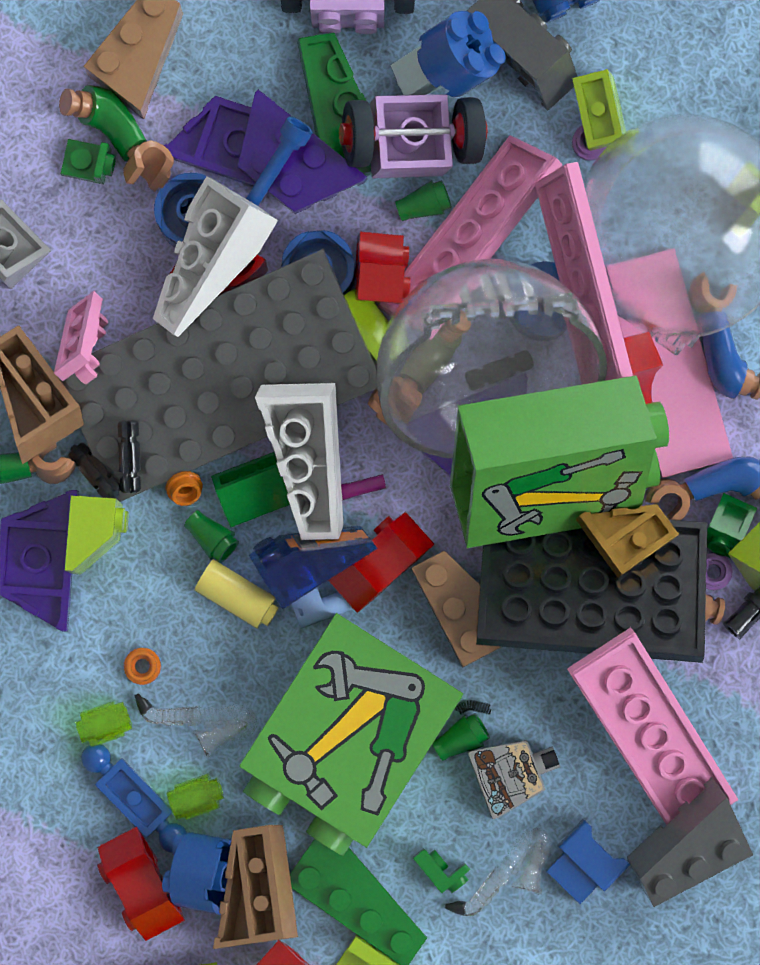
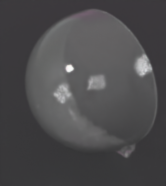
(679, 225)
(477, 338)

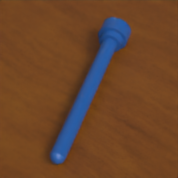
(293, 135)

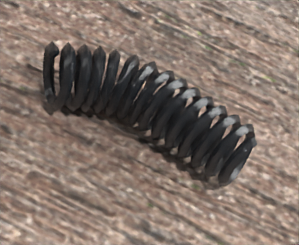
(466, 708)

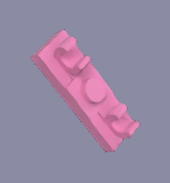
(81, 331)

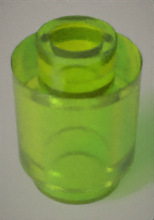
(103, 723)
(195, 797)

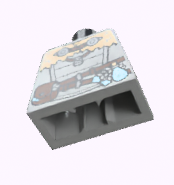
(511, 774)

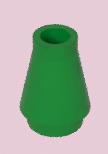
(425, 201)
(212, 537)
(462, 737)

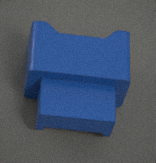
(584, 864)

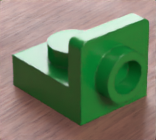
(88, 161)
(729, 524)
(434, 866)

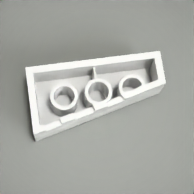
(306, 444)

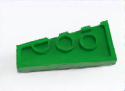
(328, 86)
(357, 900)

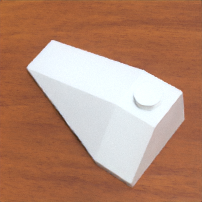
(218, 244)

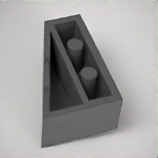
(530, 48)
(691, 847)

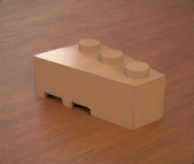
(136, 51)
(34, 397)
(455, 604)
(258, 889)

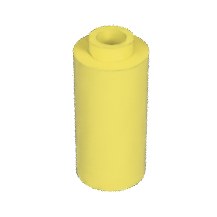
(236, 594)

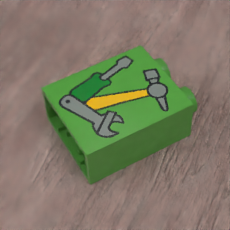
(551, 455)
(348, 735)

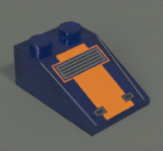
(298, 566)

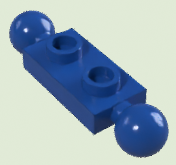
(132, 795)

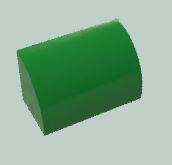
(251, 489)

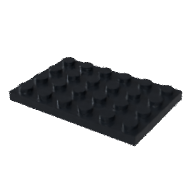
(566, 598)

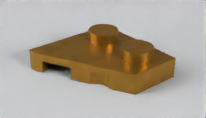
(627, 535)

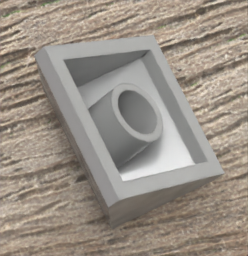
(18, 247)

